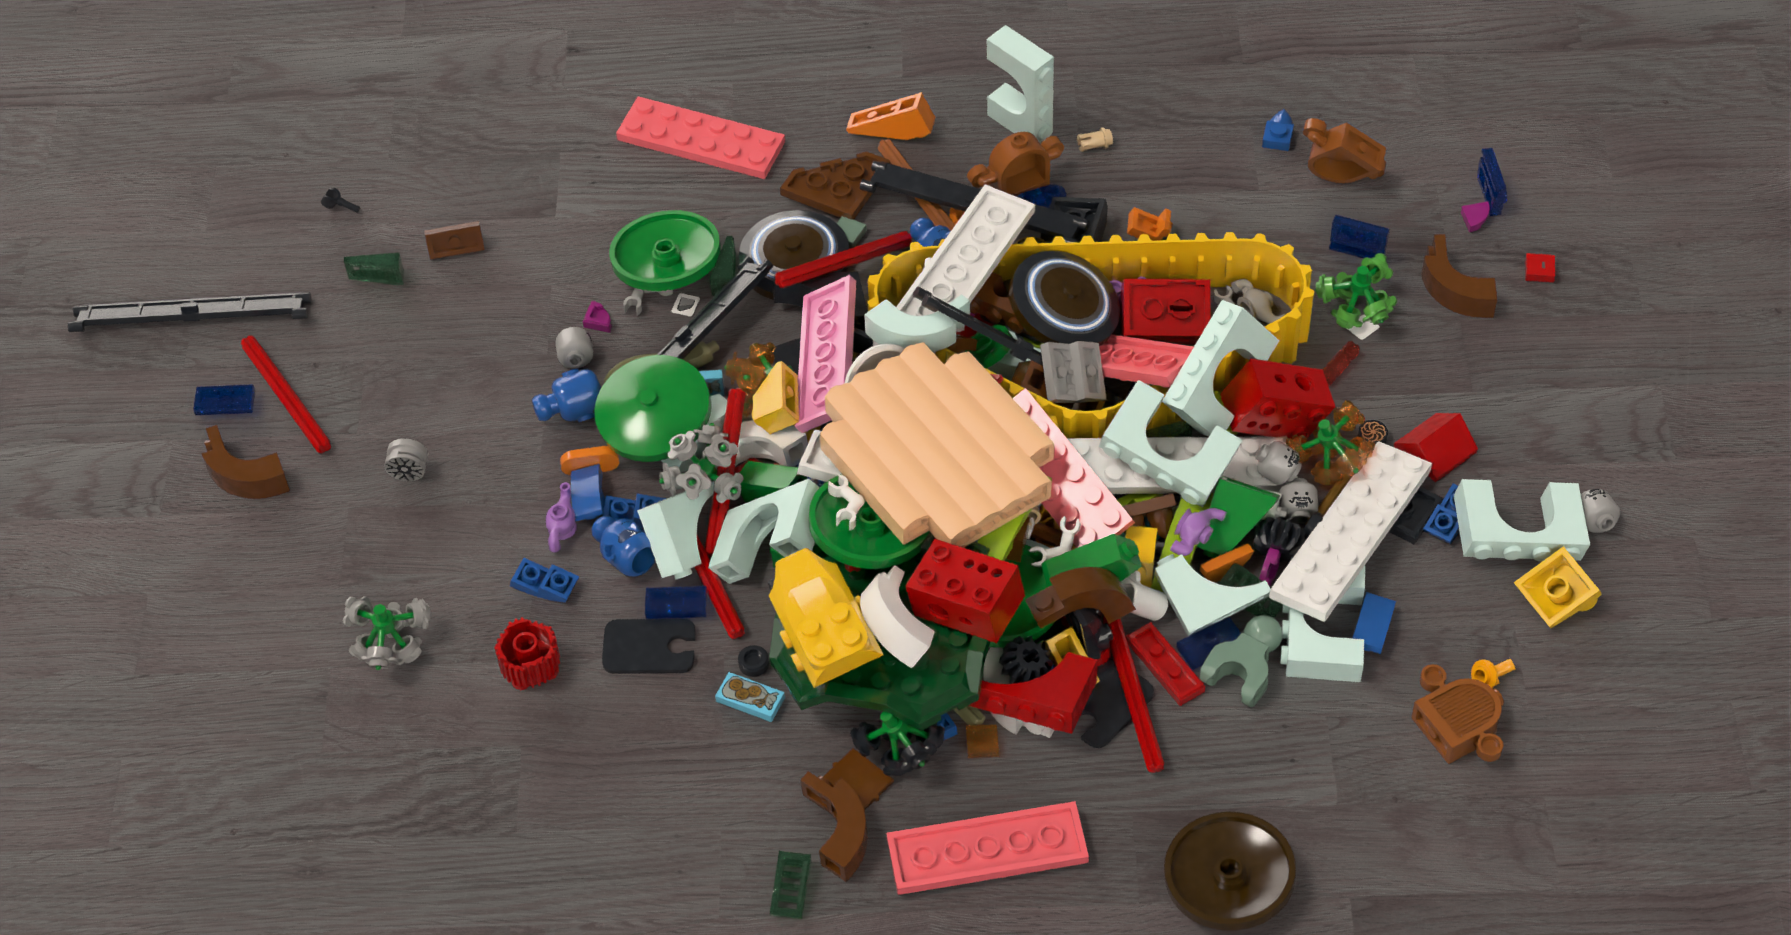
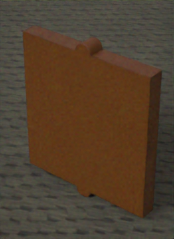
(861, 775)

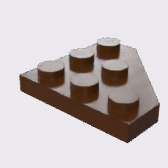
(833, 185)

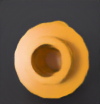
(1488, 672)

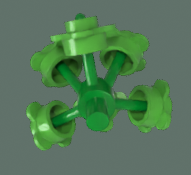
(1350, 287)

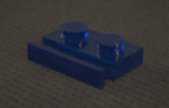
(1491, 182)
(1358, 237)

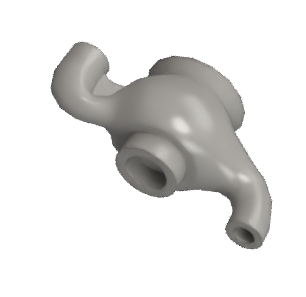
(1255, 301)

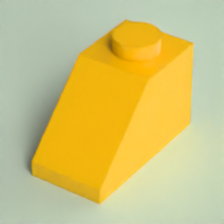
(777, 400)

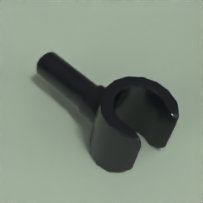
(333, 197)

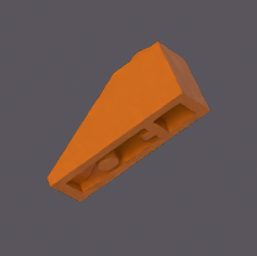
(897, 119)

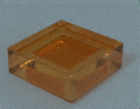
(982, 741)

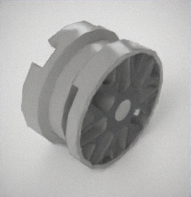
(407, 458)

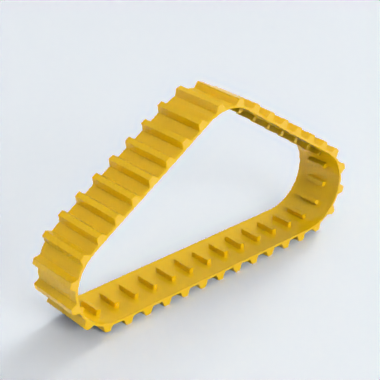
(1220, 260)

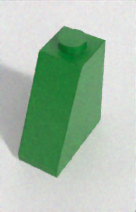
(766, 478)
(1244, 509)
(1110, 553)

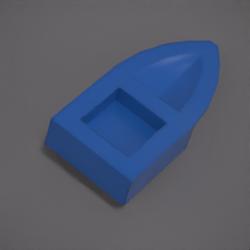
(1278, 132)

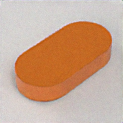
(588, 457)

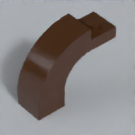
(1454, 290)
(241, 477)
(1078, 590)
(848, 843)

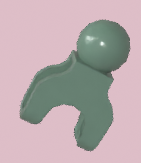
(1245, 658)

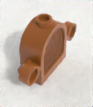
(1343, 153)
(1018, 164)
(1459, 716)

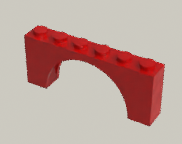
(1049, 700)

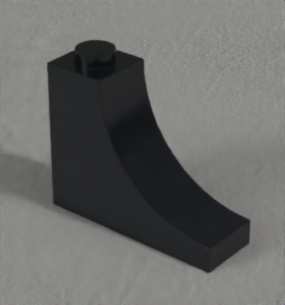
(795, 293)

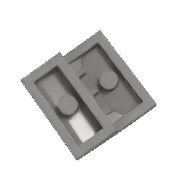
(1073, 372)

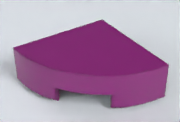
(1475, 215)
(597, 318)
(1270, 566)

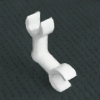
(855, 501)
(1065, 544)

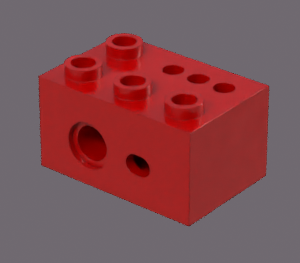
(1165, 309)
(1277, 399)
(965, 590)

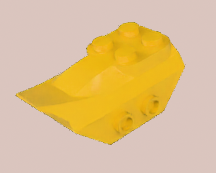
(820, 618)

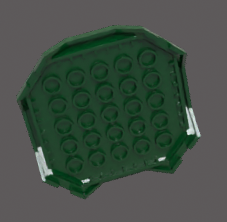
(940, 681)

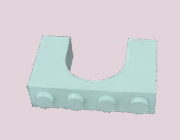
(1034, 73)
(1192, 390)
(1191, 477)
(750, 523)
(1488, 536)
(1322, 656)

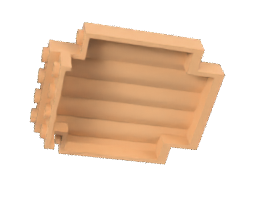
(936, 446)

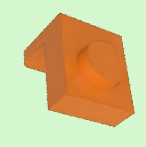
(1145, 223)

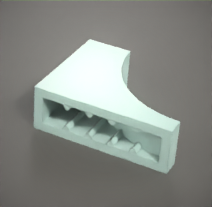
(673, 532)
(1200, 601)

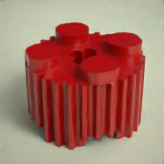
(527, 653)

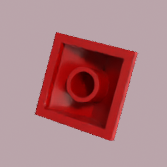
(1440, 440)

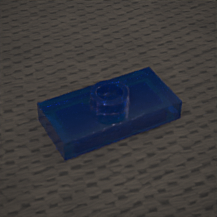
(224, 399)
(676, 602)
(1199, 645)

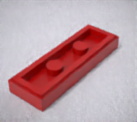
(1165, 664)

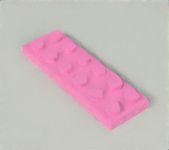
(824, 348)

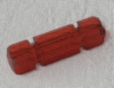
(1340, 361)

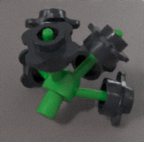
(898, 760)

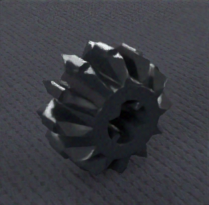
(1279, 535)
(1025, 660)

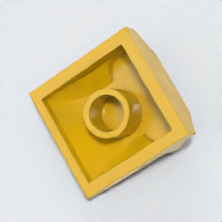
(1558, 588)

